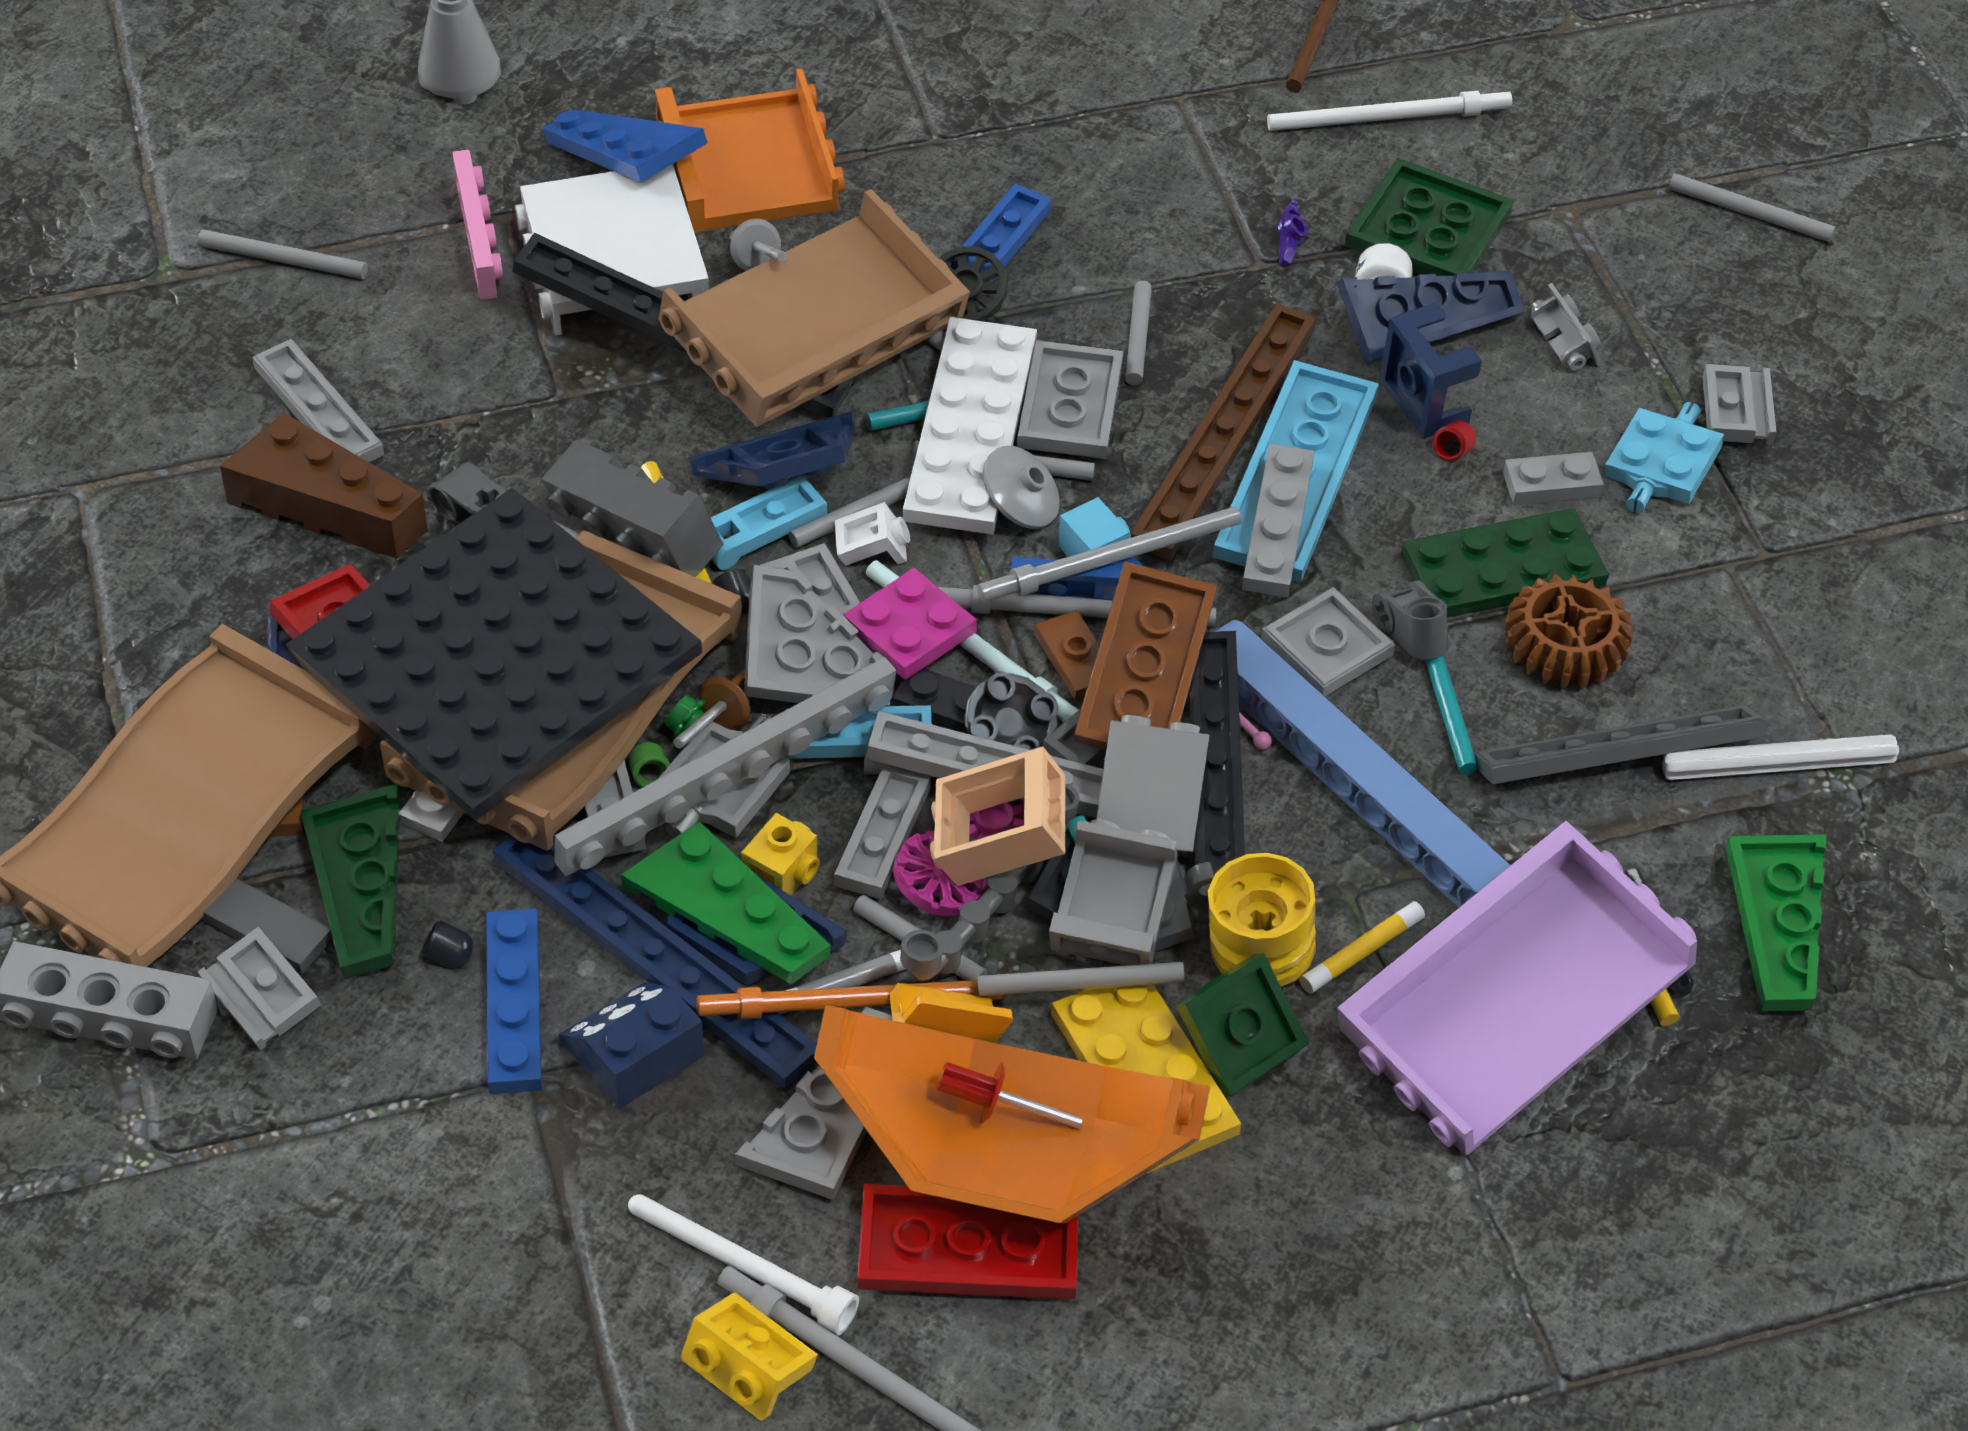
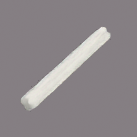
(1780, 757)

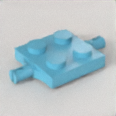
(1663, 456)

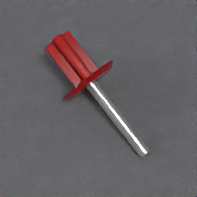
(987, 1091)

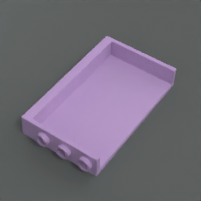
(1516, 987)

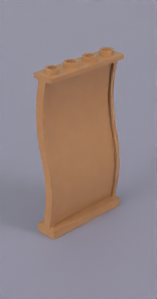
(573, 780)
(179, 802)

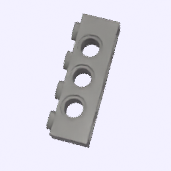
(81, 983)

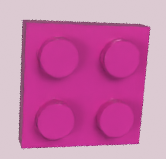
(911, 623)

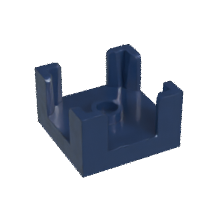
(1420, 377)

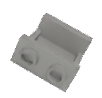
(1154, 778)
(1114, 894)

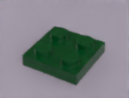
(1242, 1024)

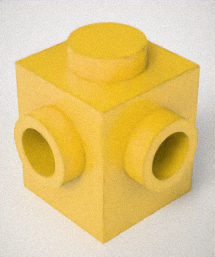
(783, 853)

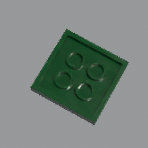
(1432, 218)

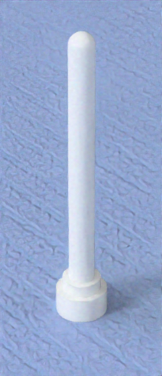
(830, 1306)

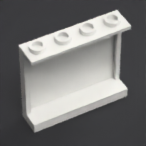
(619, 223)

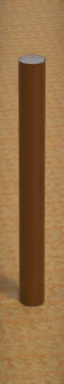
(1311, 45)

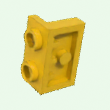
(745, 1354)

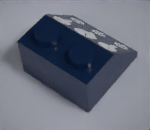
(636, 1041)

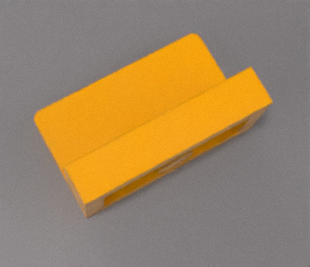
(949, 1012)

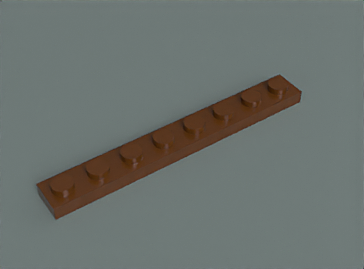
(1227, 424)

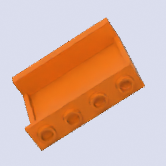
(760, 157)

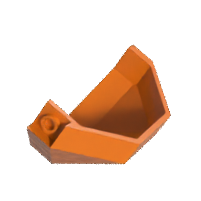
(1015, 1157)

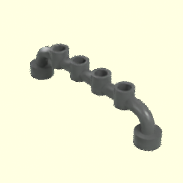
(931, 953)

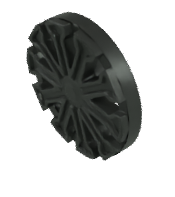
(977, 281)

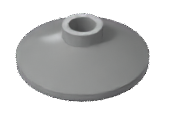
(1021, 487)

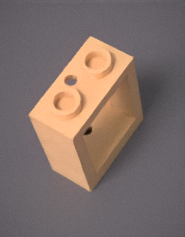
(1022, 775)

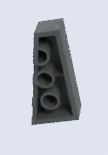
(632, 508)

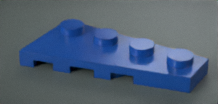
(623, 143)

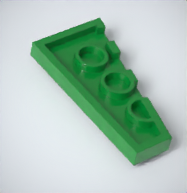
(728, 901)
(1780, 912)

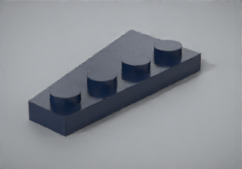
(1466, 299)

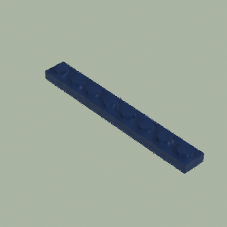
(657, 956)

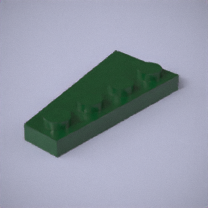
(357, 871)

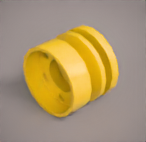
(1264, 908)

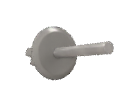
(755, 243)

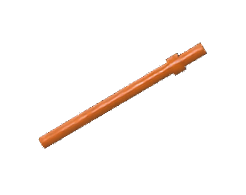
(751, 1002)

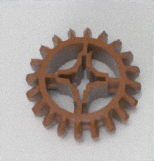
(1568, 631)

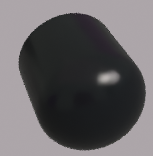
(737, 583)
(447, 946)

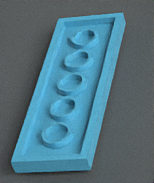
(1315, 413)

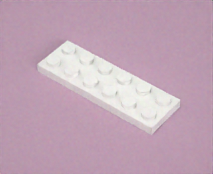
(967, 418)

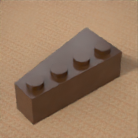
(325, 486)

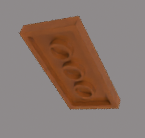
(1146, 651)

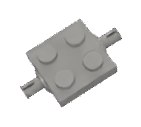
(742, 800)

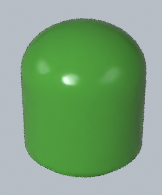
(647, 754)

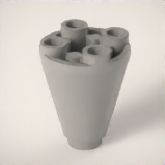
(457, 52)

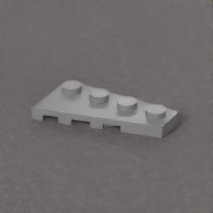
(808, 1138)

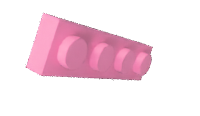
(480, 235)

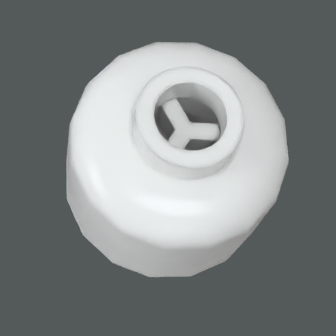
(1384, 261)

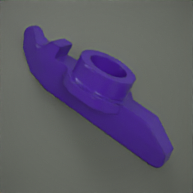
(1292, 232)

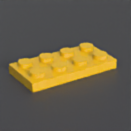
(1138, 1033)

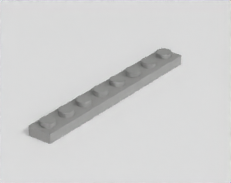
(724, 766)

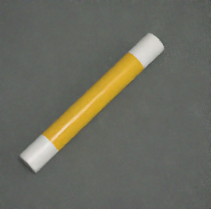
(1362, 947)

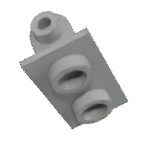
(1576, 341)

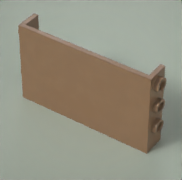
(819, 315)

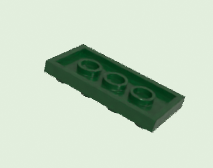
(1492, 562)

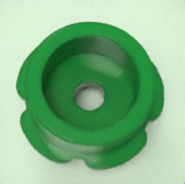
(684, 714)

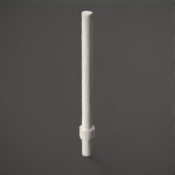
(1467, 103)

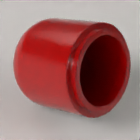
(1457, 431)

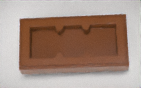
(1070, 650)

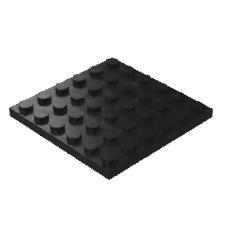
(494, 652)

